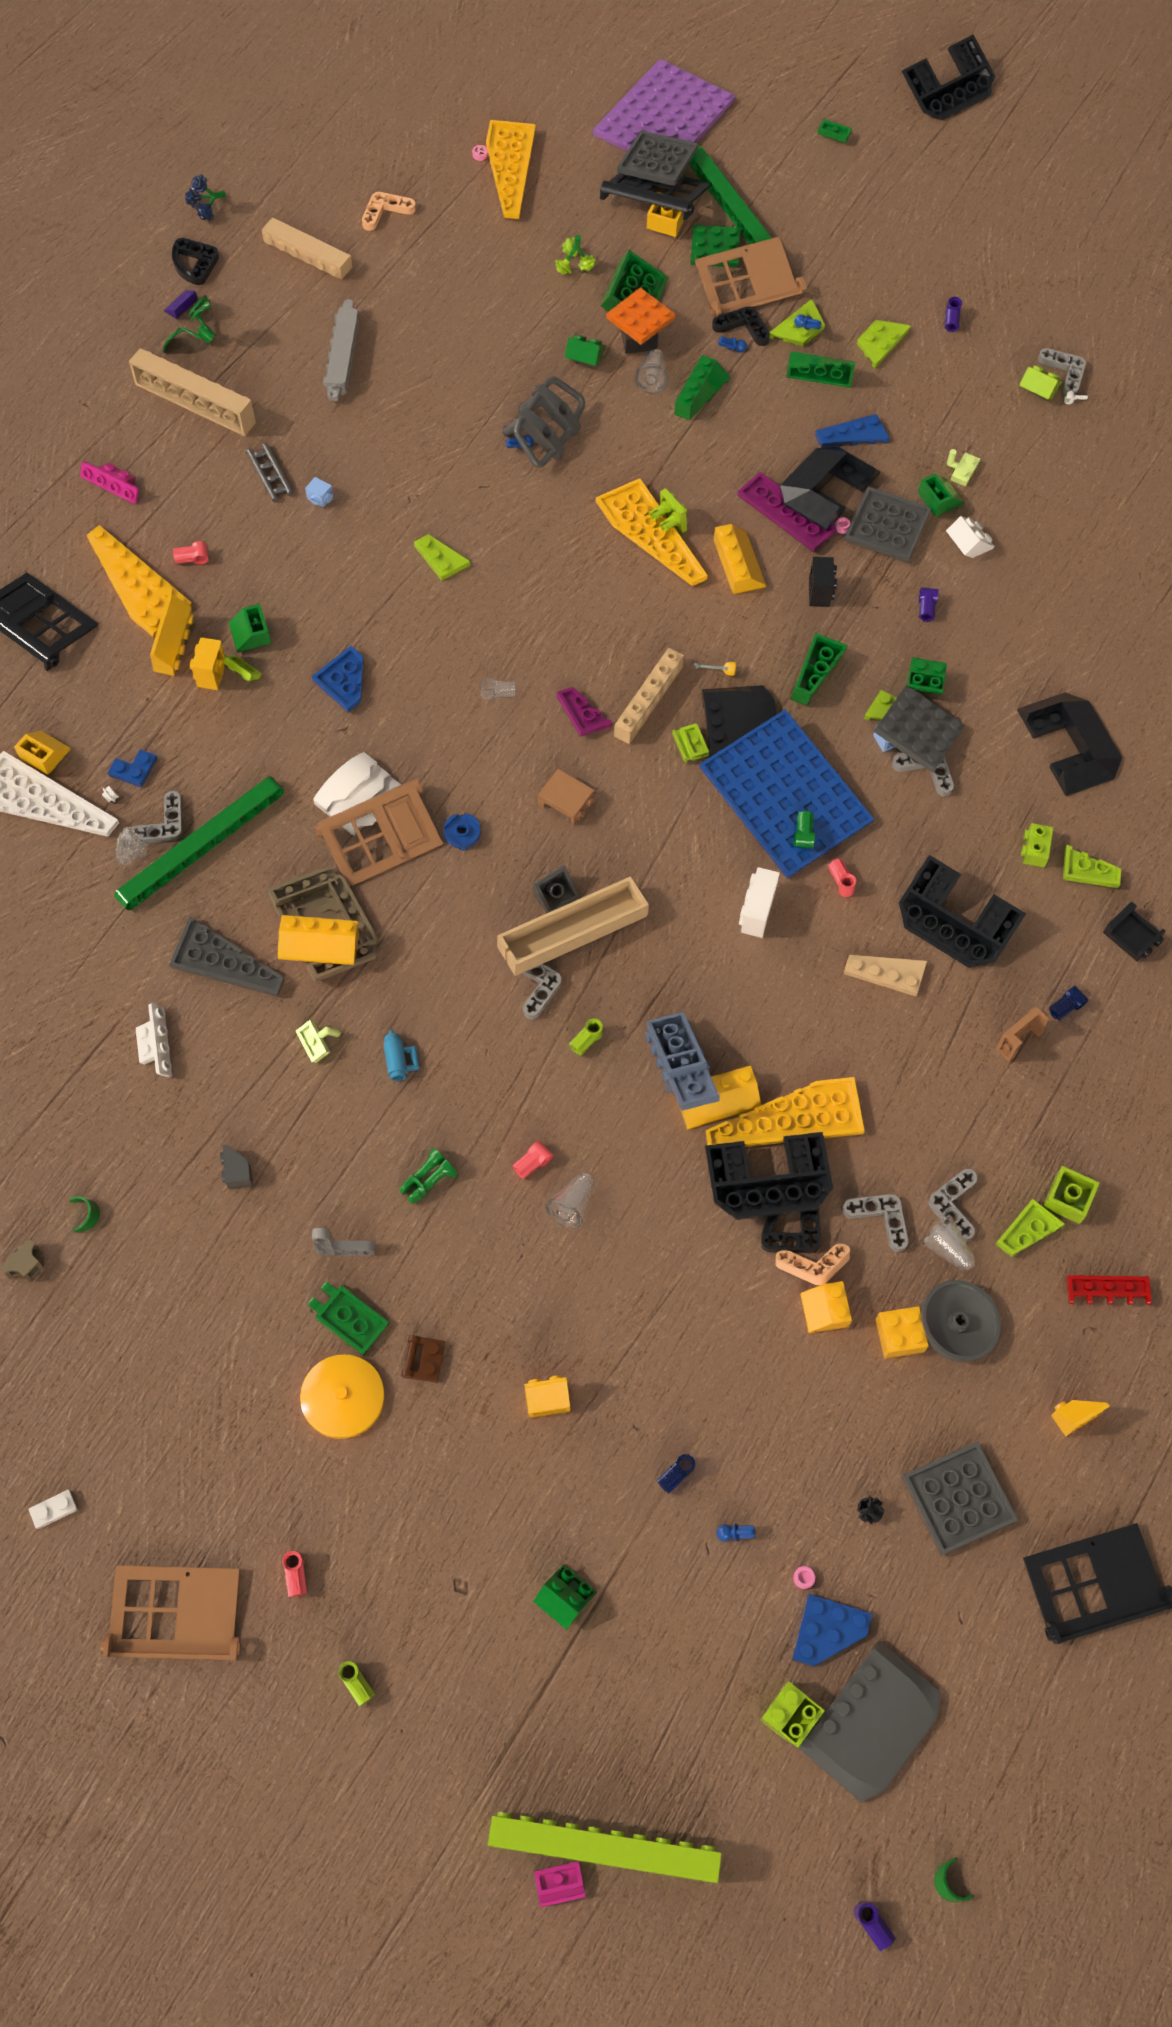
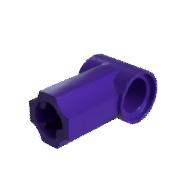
(953, 314)
(928, 600)
(874, 1926)

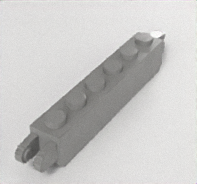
(342, 351)

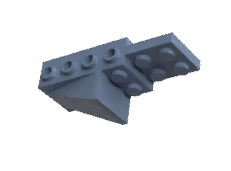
(681, 1061)

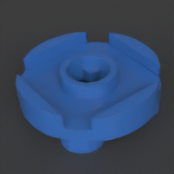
(464, 840)

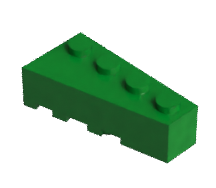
(818, 664)

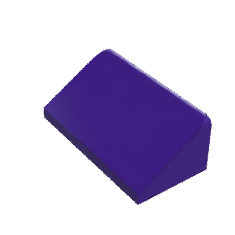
(181, 304)

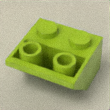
(1041, 383)
(792, 1714)

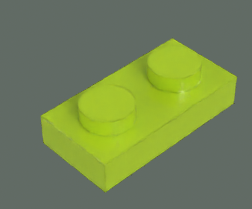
(243, 668)

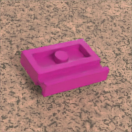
(559, 1884)

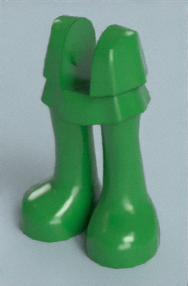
(445, 1169)

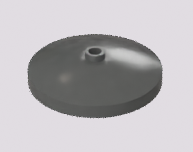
(960, 1321)

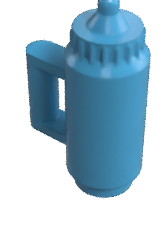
(395, 1057)

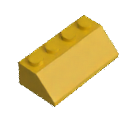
(738, 559)
(171, 636)
(318, 940)
(737, 1095)

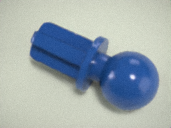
(807, 322)
(739, 345)
(513, 442)
(726, 1532)

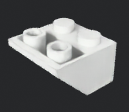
(970, 537)

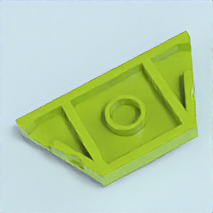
(799, 336)
(881, 339)

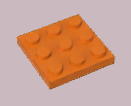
(640, 316)

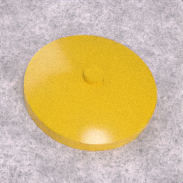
(342, 1396)

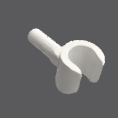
(1069, 399)

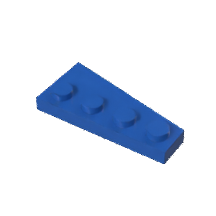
(864, 429)

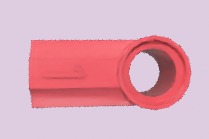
(196, 553)
(842, 877)
(536, 1156)
(295, 1576)

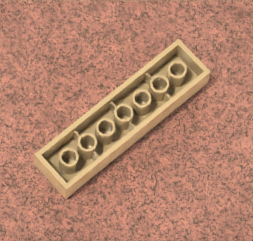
(192, 392)

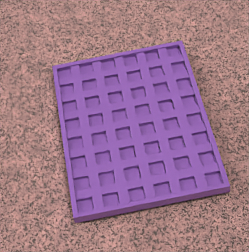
(666, 104)

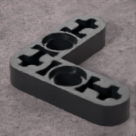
(723, 323)

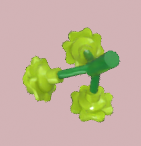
(571, 248)

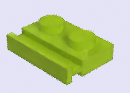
(690, 743)

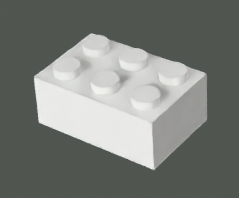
(758, 902)

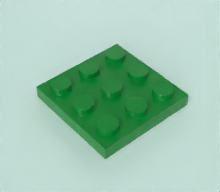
(714, 240)

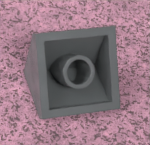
(555, 890)

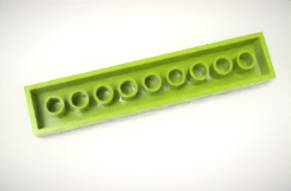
(605, 1849)

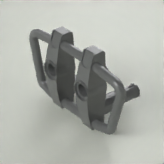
(538, 429)

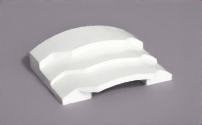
(351, 785)

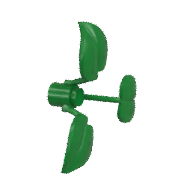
(204, 330)

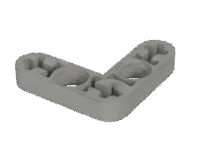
(1072, 368)
(937, 779)
(168, 825)
(543, 981)
(948, 1199)
(887, 1212)
(326, 1245)

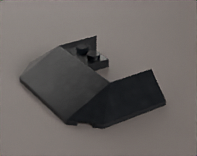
(959, 93)
(803, 486)
(1098, 754)
(948, 932)
(749, 1197)

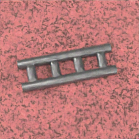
(271, 464)

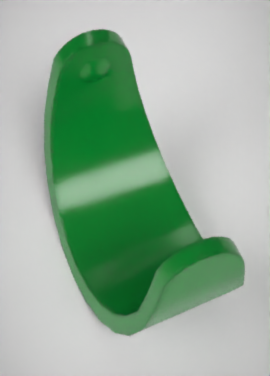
(93, 1214)
(941, 1884)

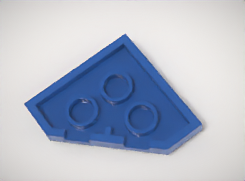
(342, 678)
(828, 1630)

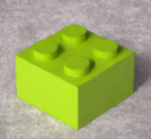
(1071, 1195)

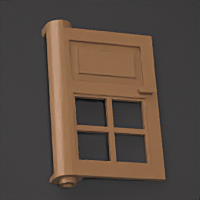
(767, 271)
(402, 823)
(203, 1617)

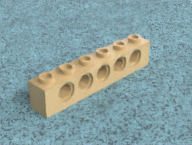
(648, 696)

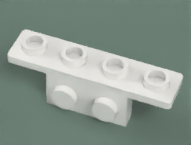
(153, 1041)

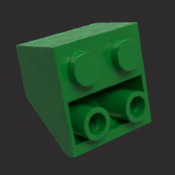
(584, 351)
(939, 494)
(249, 629)
(926, 675)
(564, 1596)

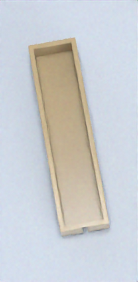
(572, 926)

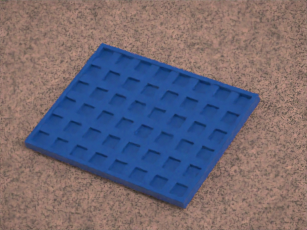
(773, 778)

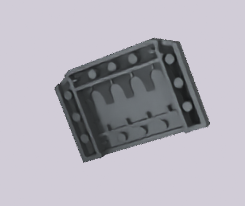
(873, 1724)

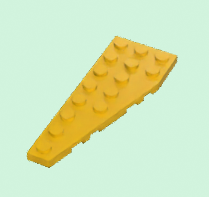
(509, 155)
(628, 512)
(137, 585)
(821, 1107)

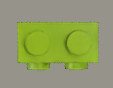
(1037, 845)

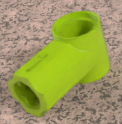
(586, 1038)
(357, 1684)

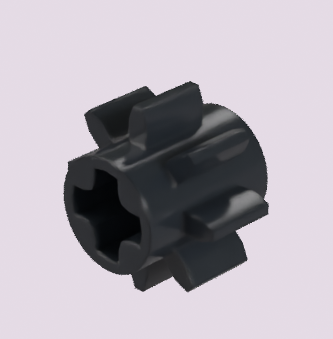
(870, 1510)

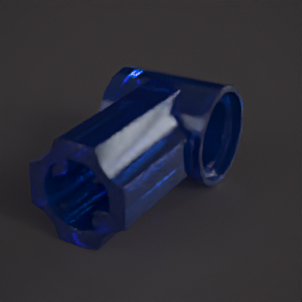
(1071, 1001)
(675, 1475)

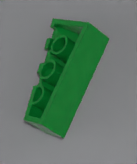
(820, 369)
(702, 383)

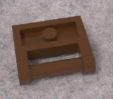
(430, 1359)

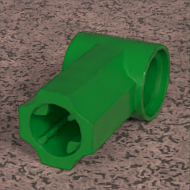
(804, 835)

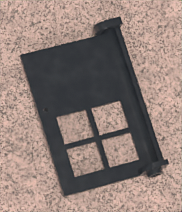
(640, 190)
(28, 598)
(1123, 1577)

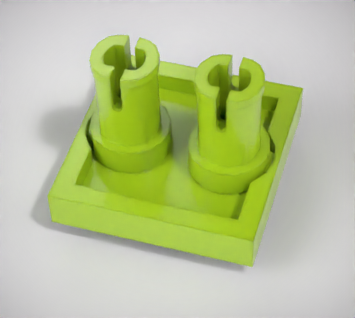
(673, 510)

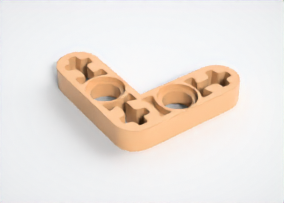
(381, 201)
(818, 1272)

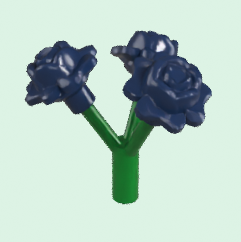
(199, 185)

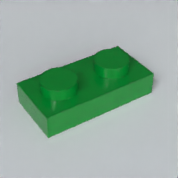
(834, 131)

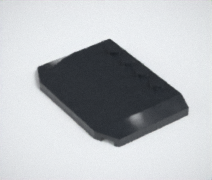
(735, 713)

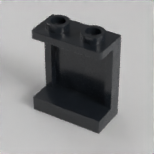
(1133, 933)

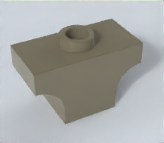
(23, 1262)

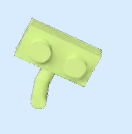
(963, 469)
(313, 1040)

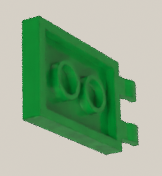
(349, 1318)

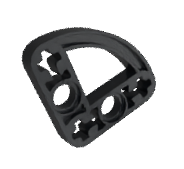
(207, 255)
(800, 1238)

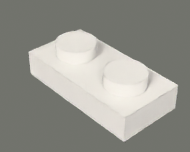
(53, 1509)

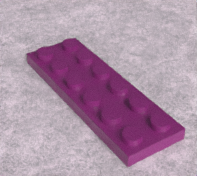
(768, 500)

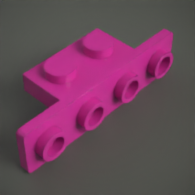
(111, 479)

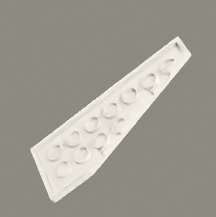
(37, 797)

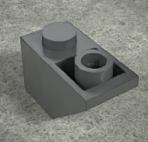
(237, 1169)

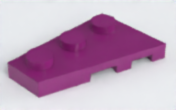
(581, 713)

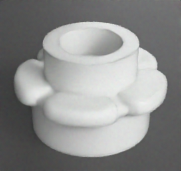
(109, 794)

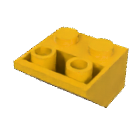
(41, 751)
(547, 1396)

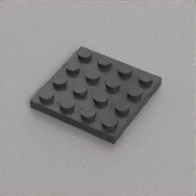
(657, 158)
(887, 524)
(919, 728)
(959, 1498)

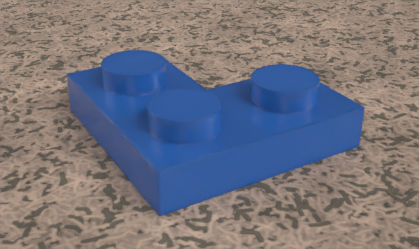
(137, 771)

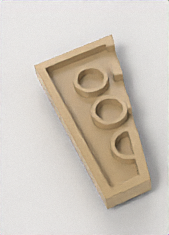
(892, 973)

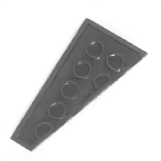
(216, 958)

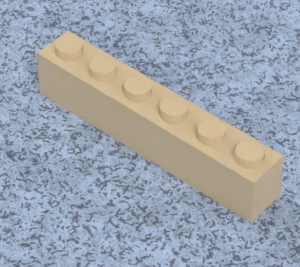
(307, 248)

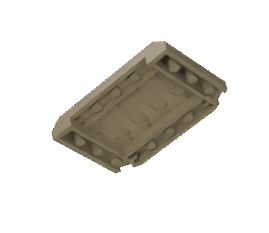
(329, 897)

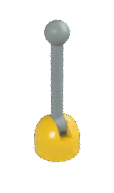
(729, 667)

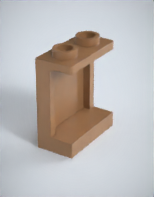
(566, 796)
(1010, 1041)

